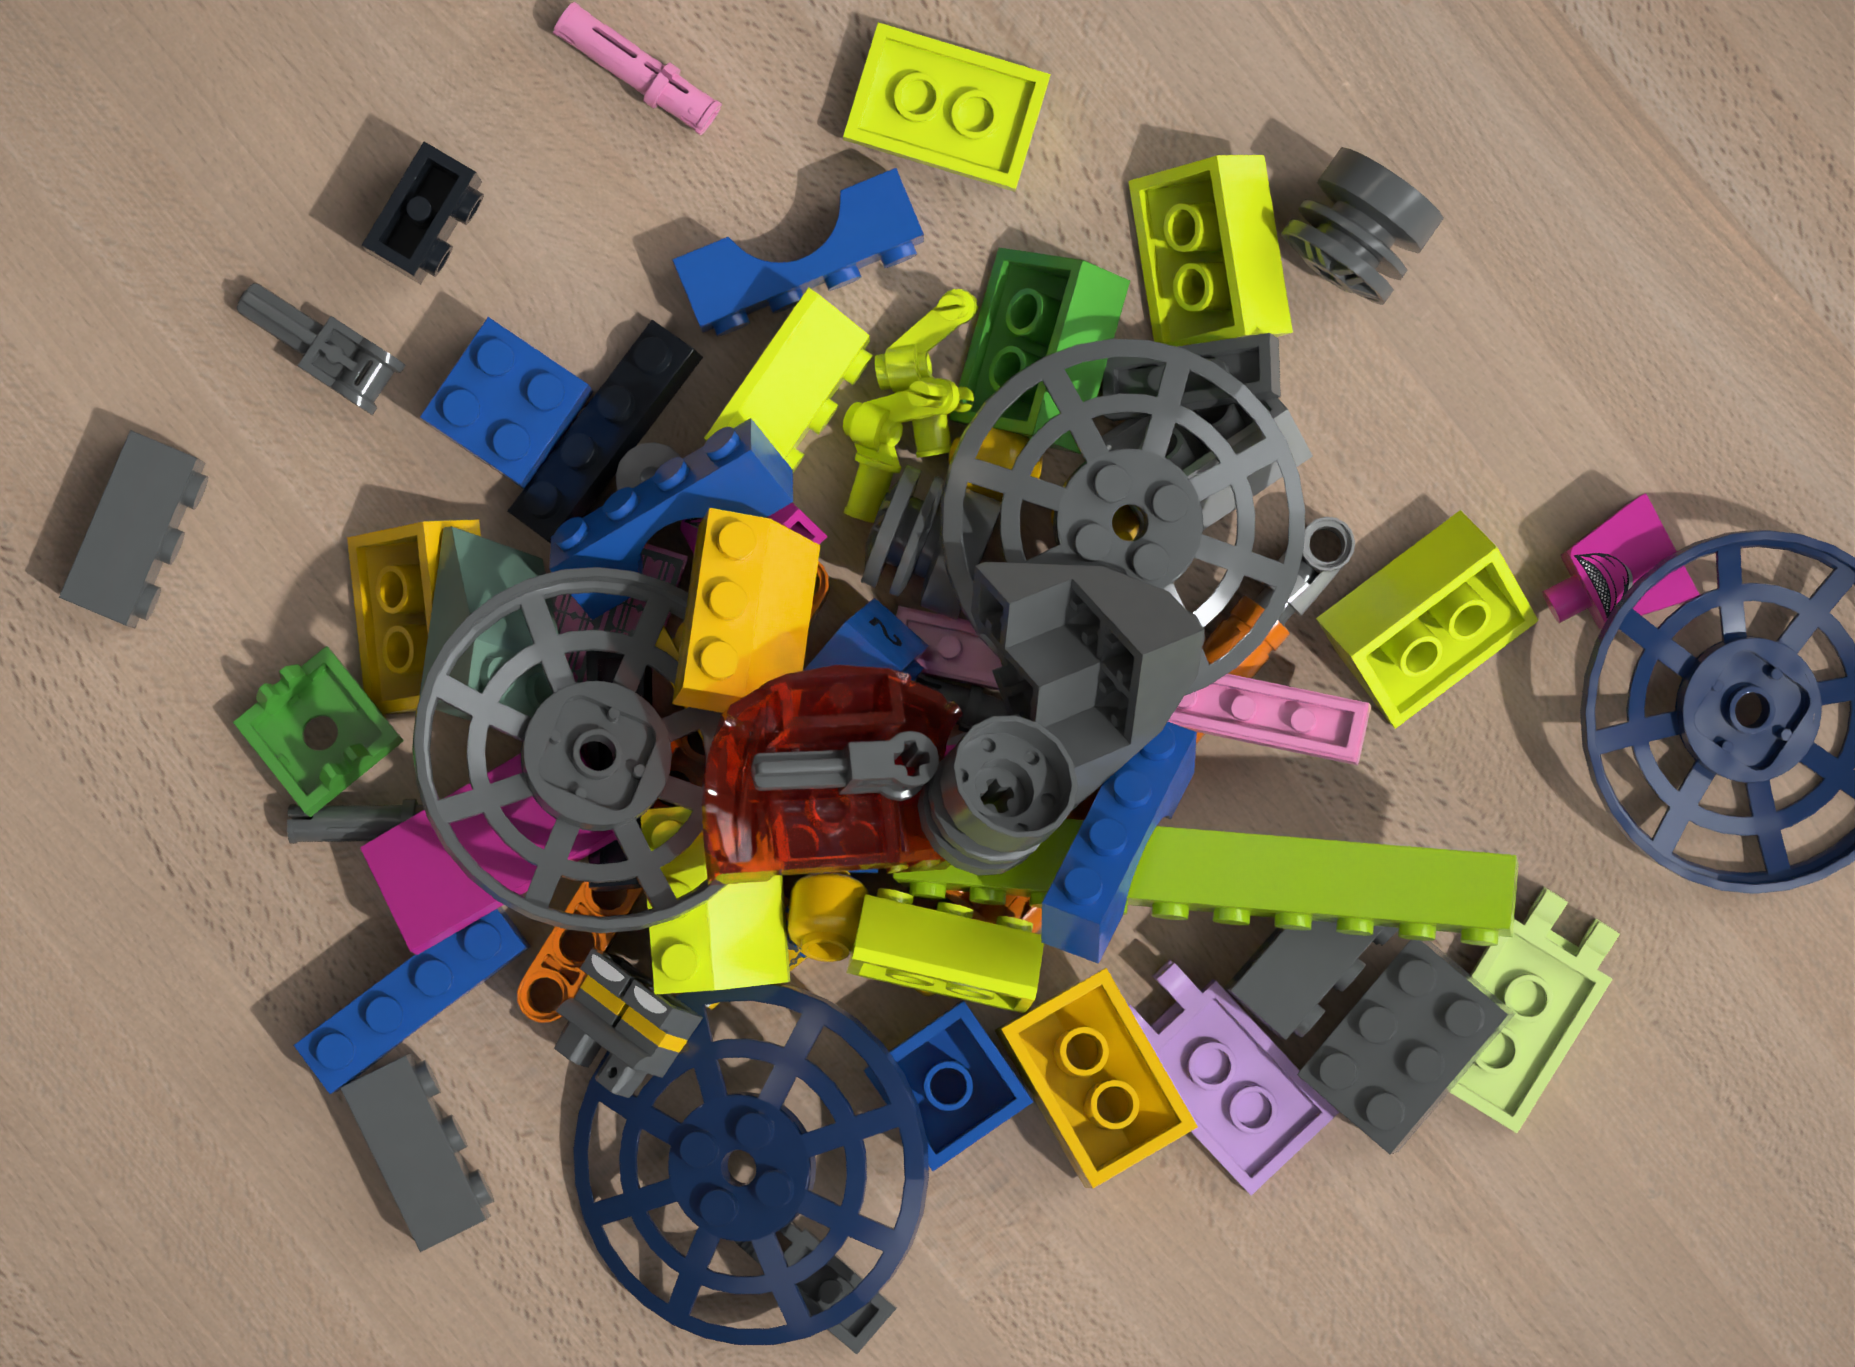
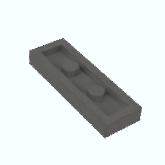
(1249, 359)

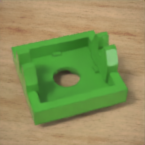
(284, 709)

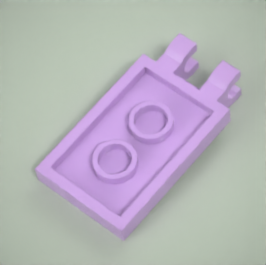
(1233, 1080)

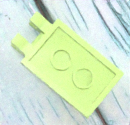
(1553, 995)

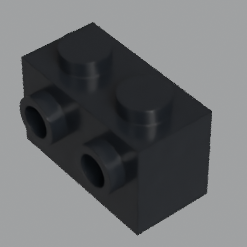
(423, 214)

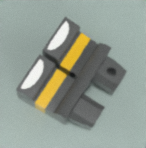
(626, 1018)

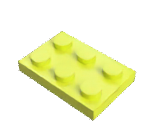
(946, 107)

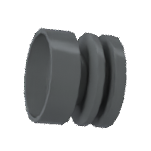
(1368, 217)
(909, 538)
(997, 795)

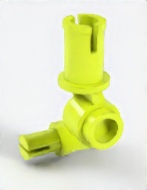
(909, 362)
(878, 428)

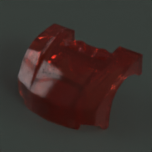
(816, 830)

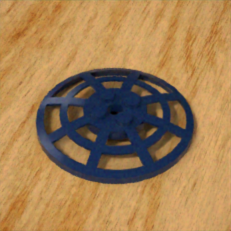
(1707, 715)
(783, 1162)

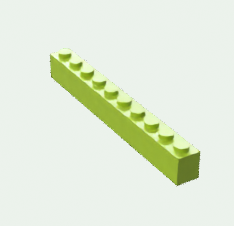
(1281, 879)

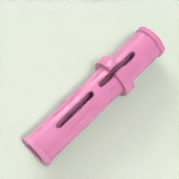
(621, 57)

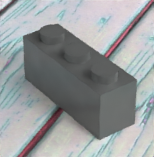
(135, 530)
(418, 1151)

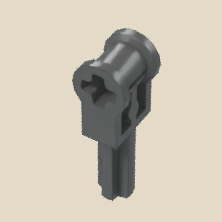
(330, 352)
(854, 770)

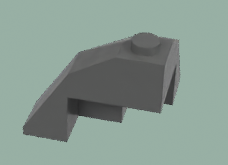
(1087, 657)

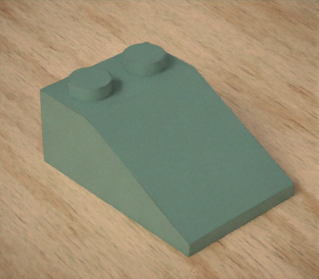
(467, 577)

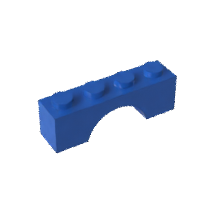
(871, 226)
(731, 472)
(1100, 865)
(409, 999)

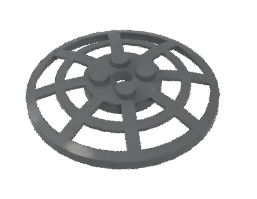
(1134, 478)
(552, 745)

